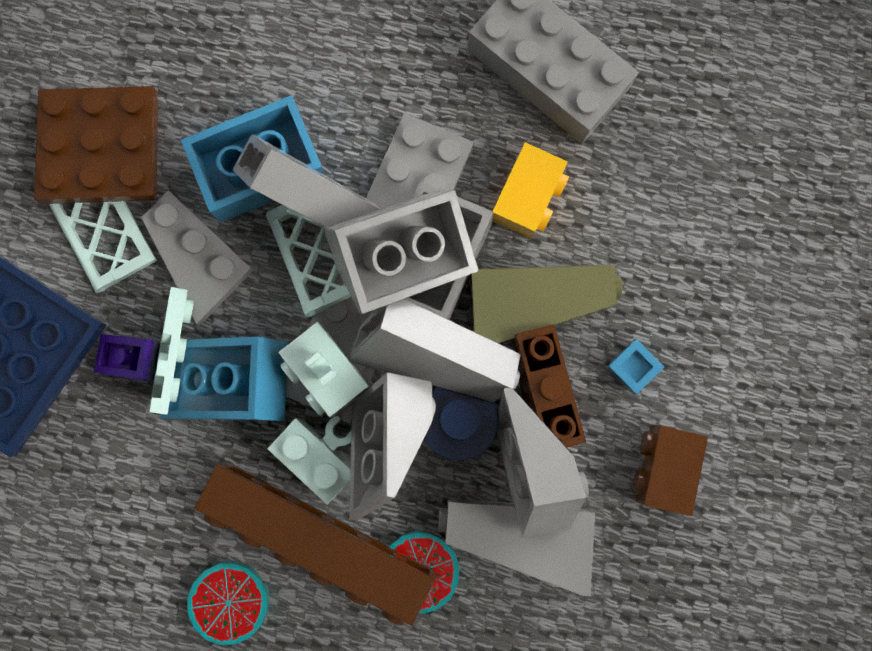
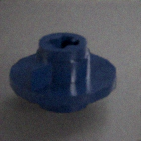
(461, 425)

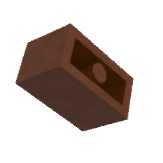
(670, 469)

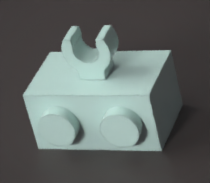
(323, 370)
(314, 457)

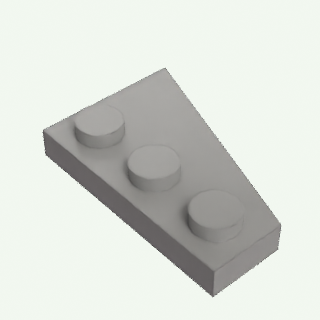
(194, 255)

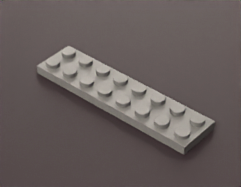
(414, 155)

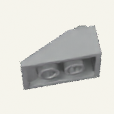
(385, 438)
(538, 470)

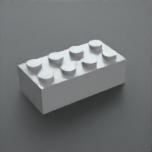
(552, 62)

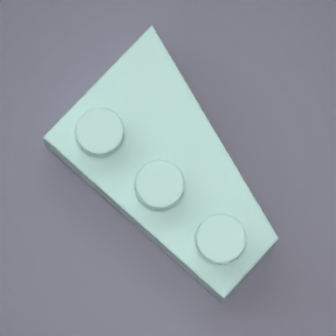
(171, 351)

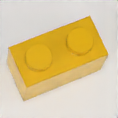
(529, 190)

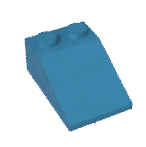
(230, 380)

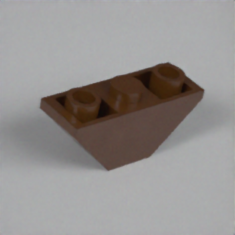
(547, 384)

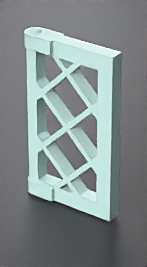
(86, 256)
(329, 297)

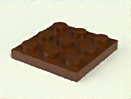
(96, 145)

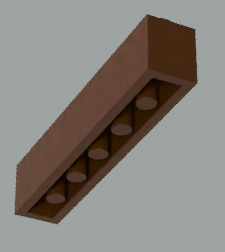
(316, 542)

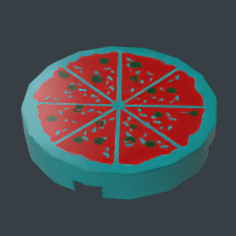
(436, 554)
(228, 603)

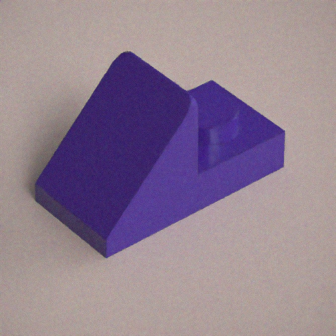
(127, 357)

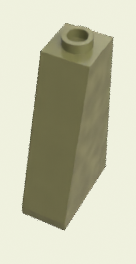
(535, 297)

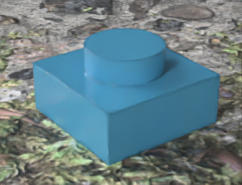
(635, 366)

